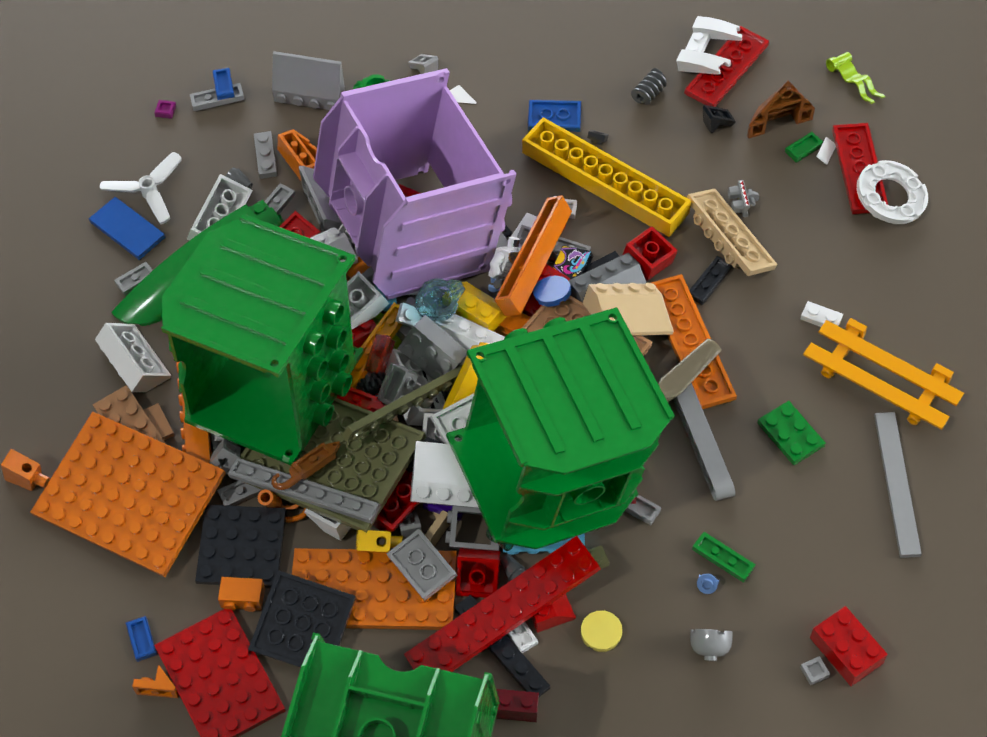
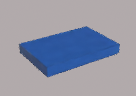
(562, 113)

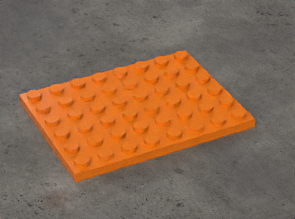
(128, 493)

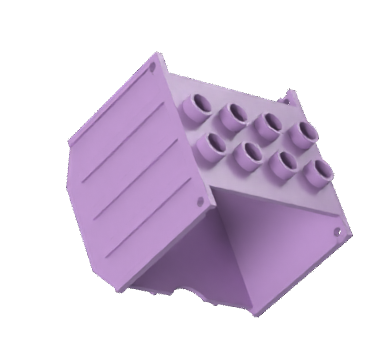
(394, 134)

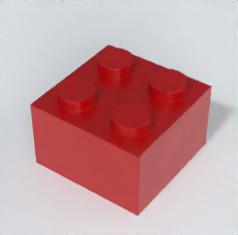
(651, 252)

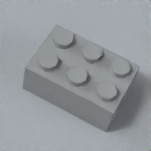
(432, 348)

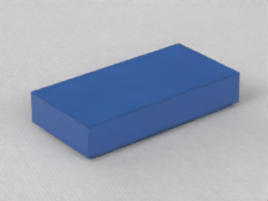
(223, 83)
(141, 638)

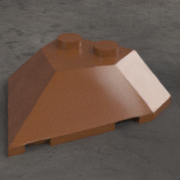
(783, 102)

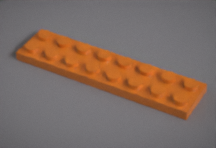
(713, 383)

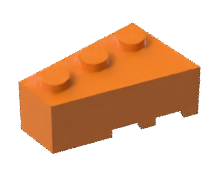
(296, 150)

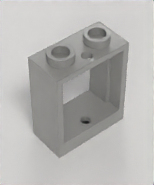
(450, 535)

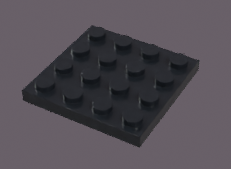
(240, 543)
(296, 611)

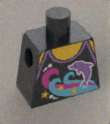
(571, 261)

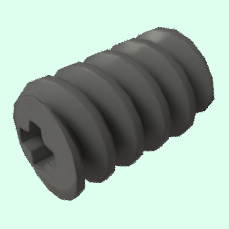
(649, 87)

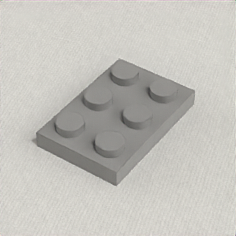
(421, 564)

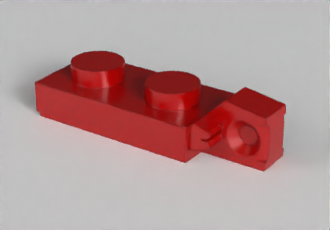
(362, 400)

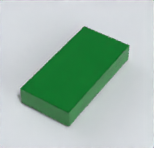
(803, 147)

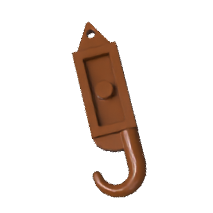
(308, 464)

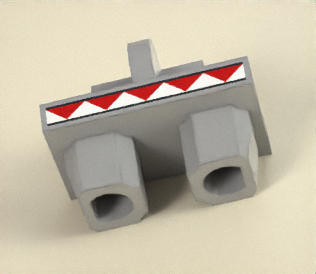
(745, 198)

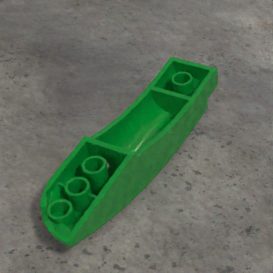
(144, 302)

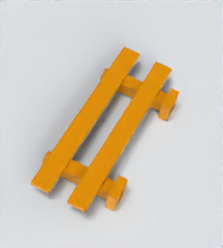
(852, 339)

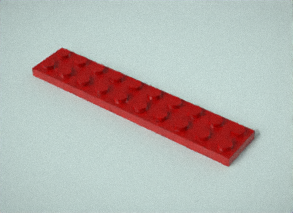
(505, 608)

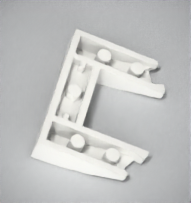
(693, 57)

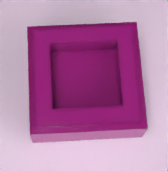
(165, 109)

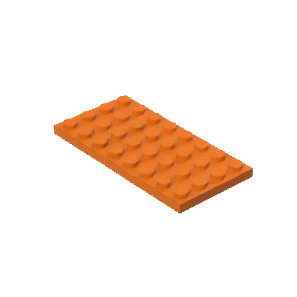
(380, 589)

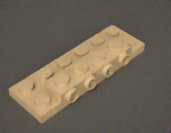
(729, 233)

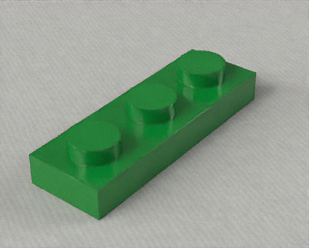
(723, 557)

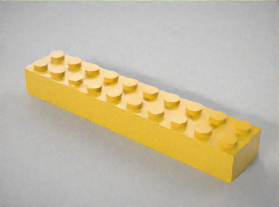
(606, 176)

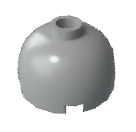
(711, 643)

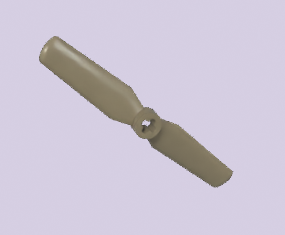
(688, 369)

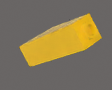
(465, 382)

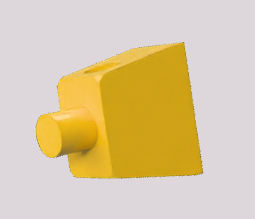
(368, 540)

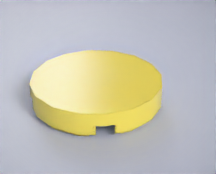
(601, 631)

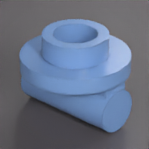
(707, 583)

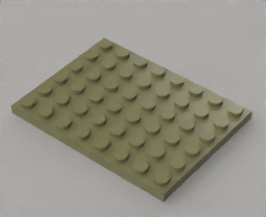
(362, 466)

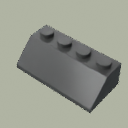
(619, 270)

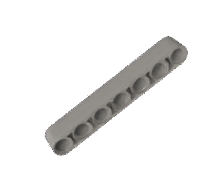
(704, 444)

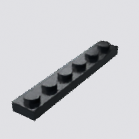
(511, 658)

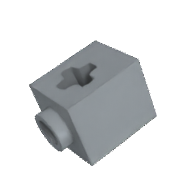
(225, 455)

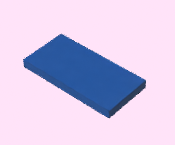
(127, 228)

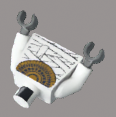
(503, 261)

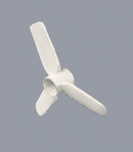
(147, 186)

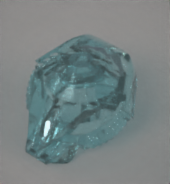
(439, 298)

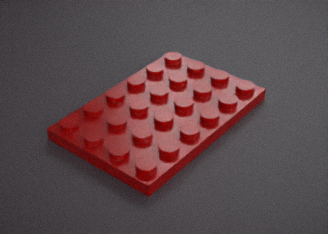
(219, 677)

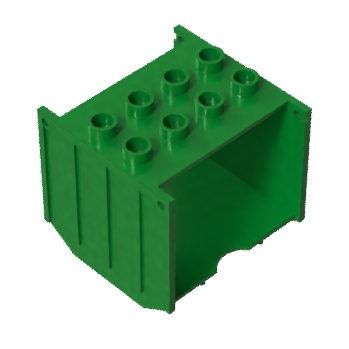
(261, 335)
(559, 429)
(359, 696)

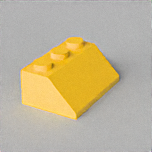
(479, 308)

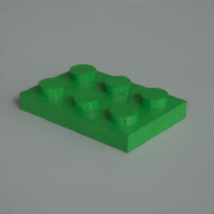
(791, 433)

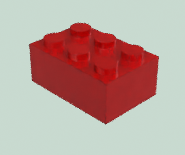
(848, 646)

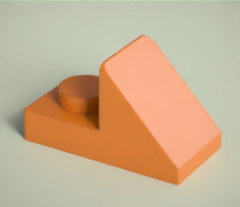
(160, 687)

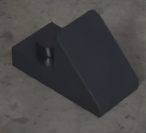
(716, 116)

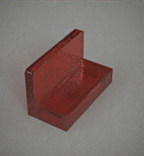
(379, 354)

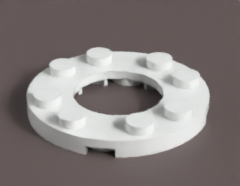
(901, 174)

